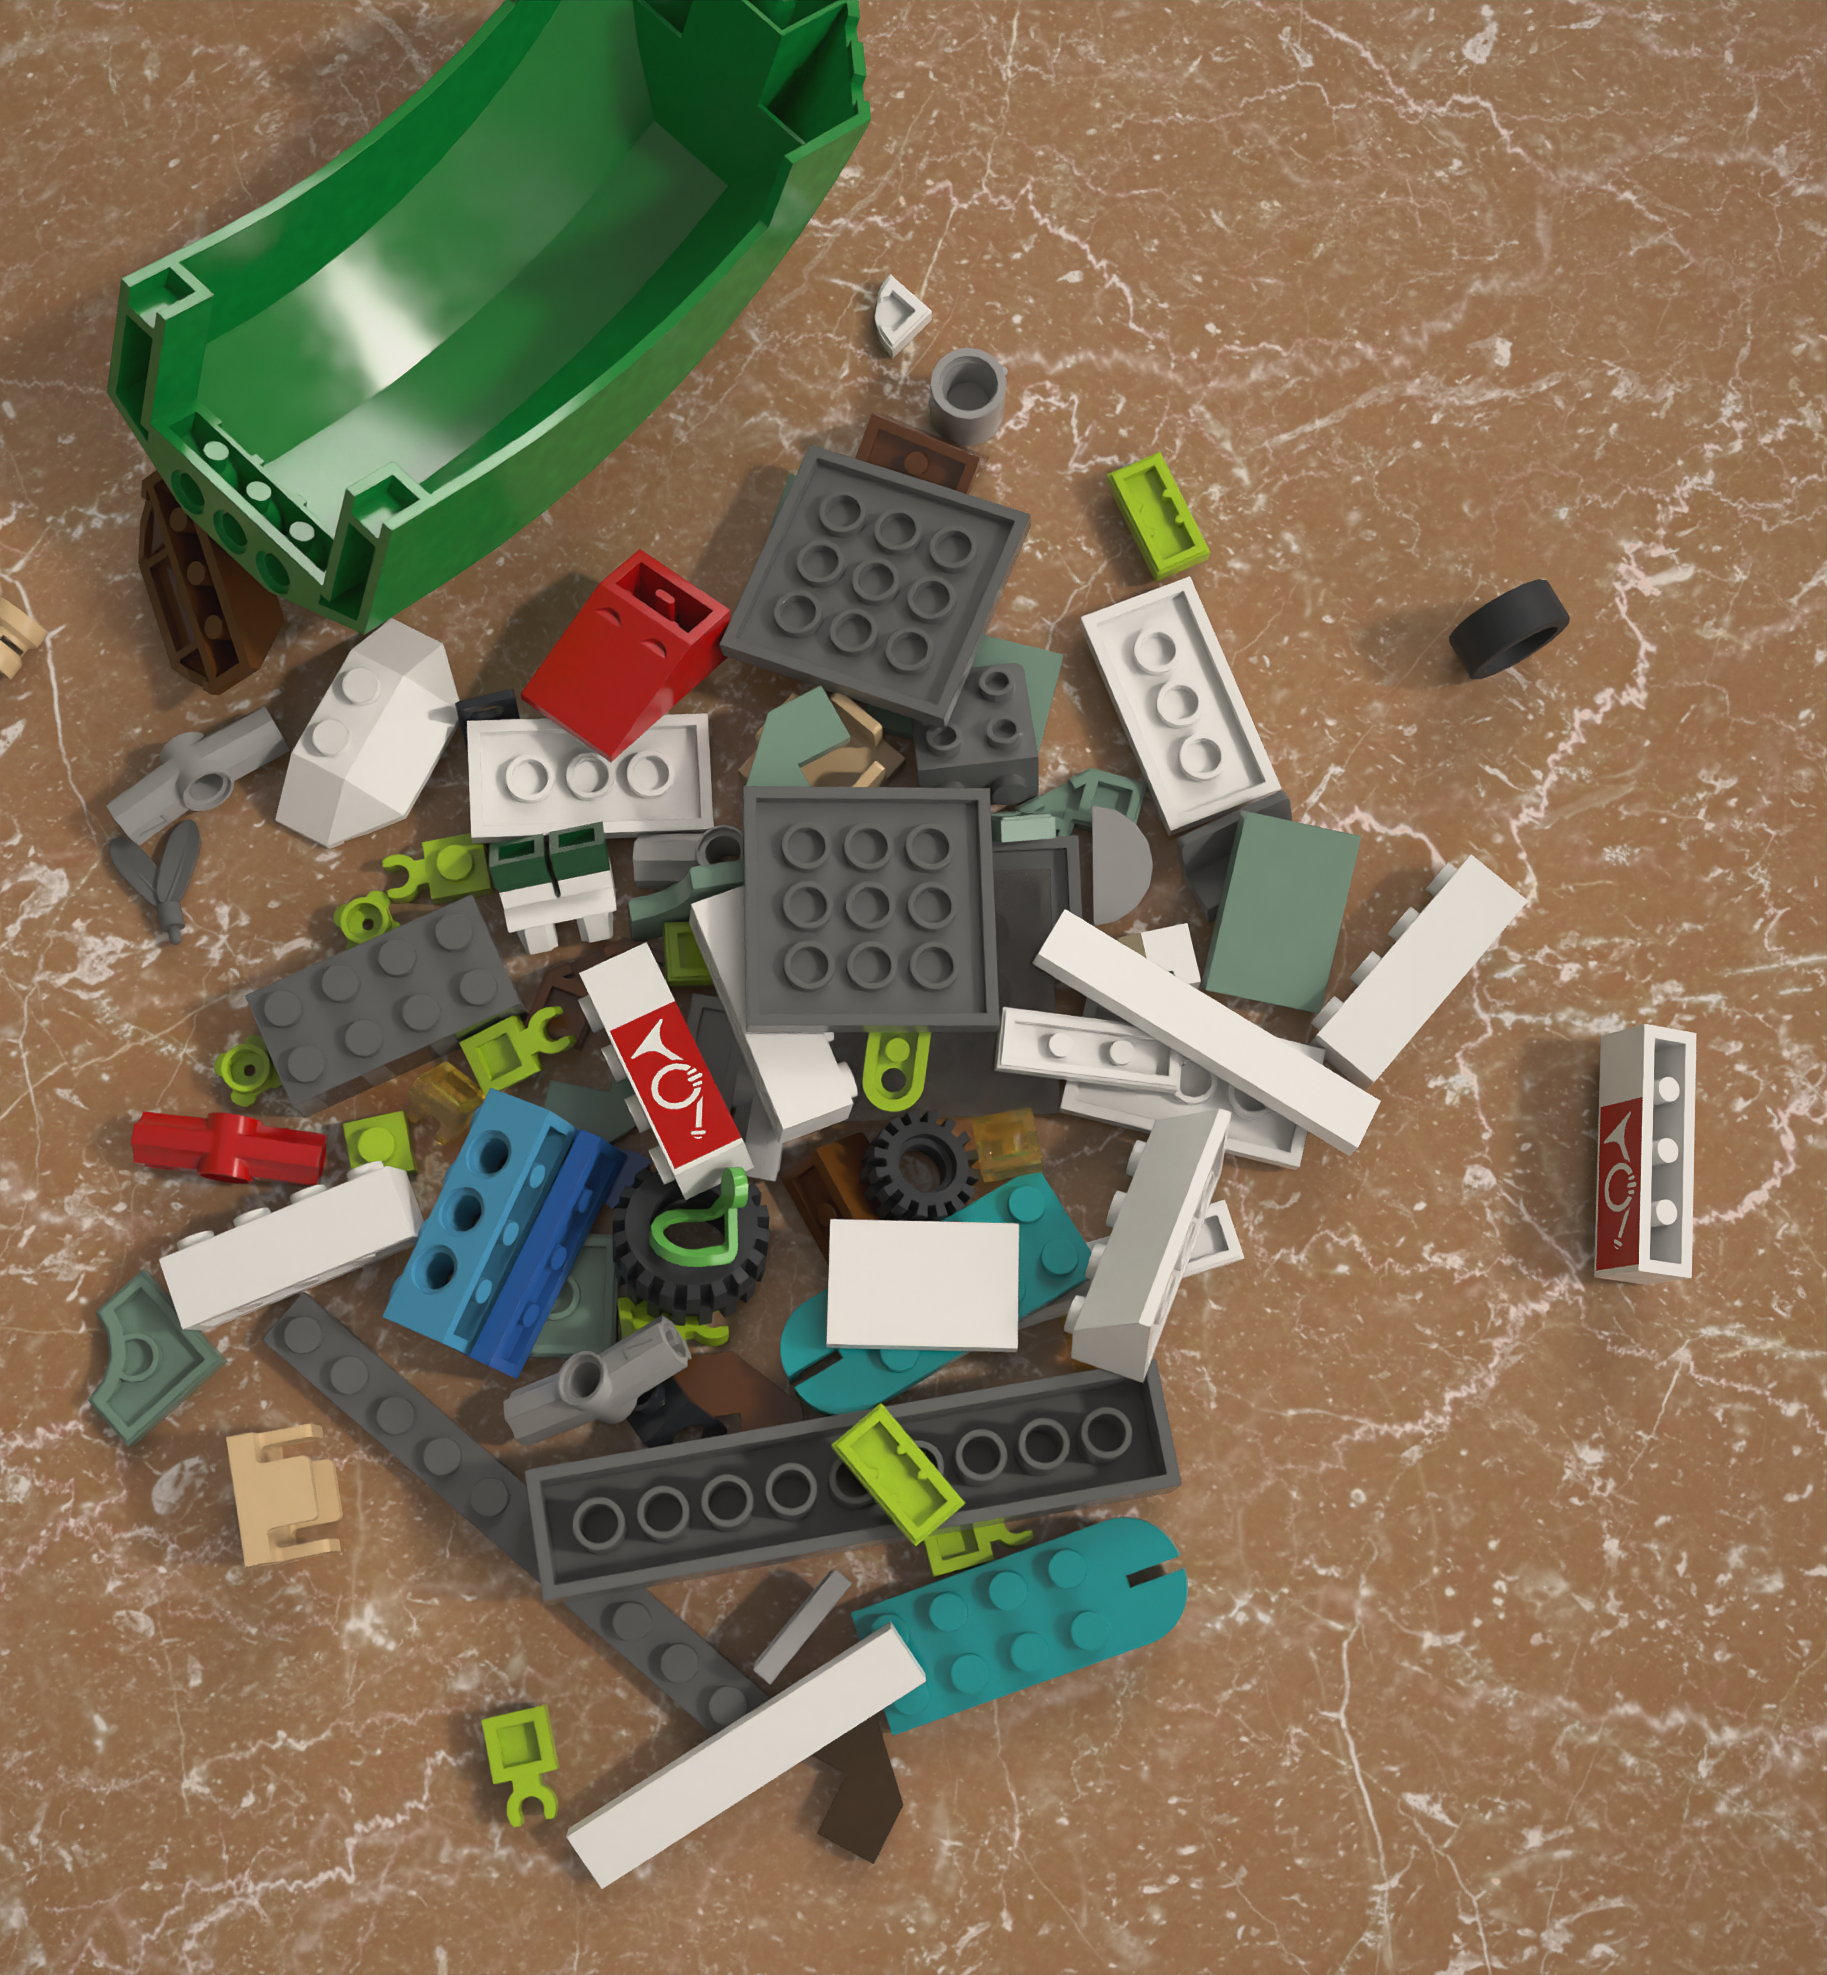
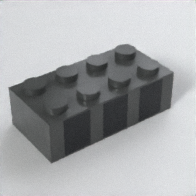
(385, 1006)

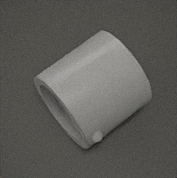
(967, 396)

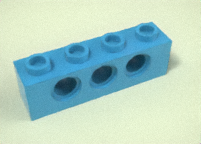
(508, 1208)

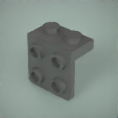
(985, 740)

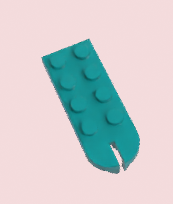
(1049, 1266)
(1030, 1617)

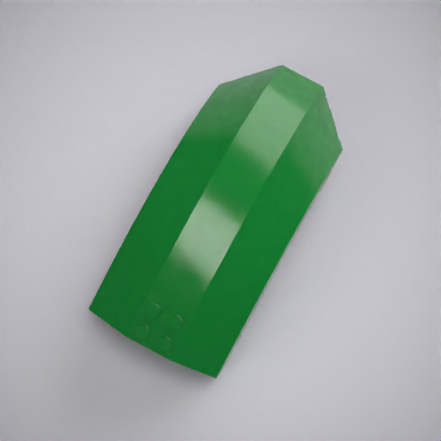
(483, 287)

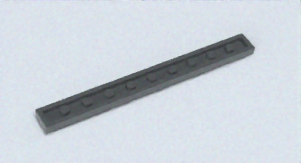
(499, 1507)

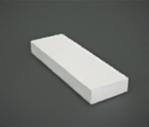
(1084, 1051)

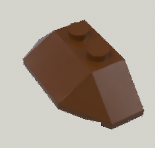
(205, 603)

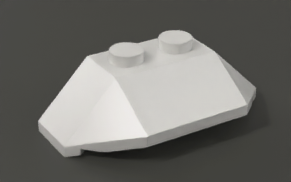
(371, 738)

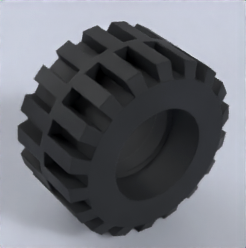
(683, 1288)

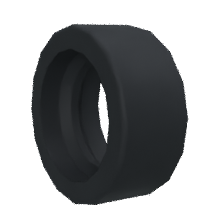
(1509, 629)

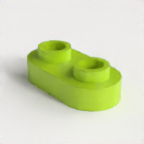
(895, 1050)

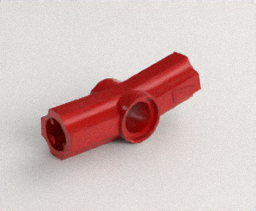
(229, 1148)

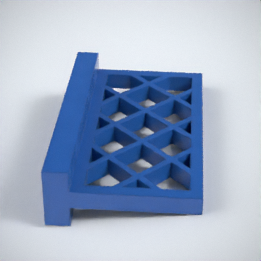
(547, 1253)

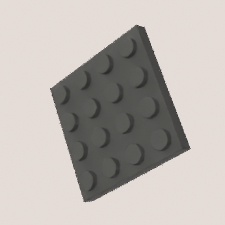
(876, 586)
(869, 910)

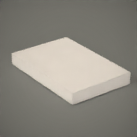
(923, 1285)

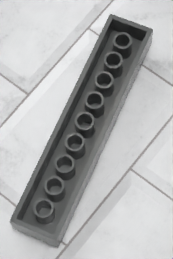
(790, 1497)

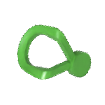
(734, 1195)

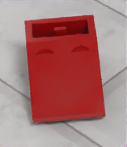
(629, 655)

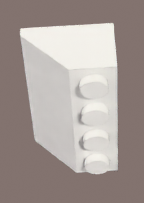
(1149, 1243)

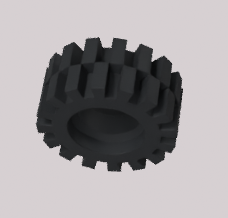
(939, 1145)

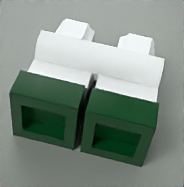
(537, 901)

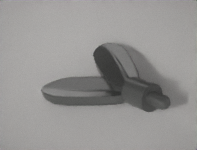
(163, 886)

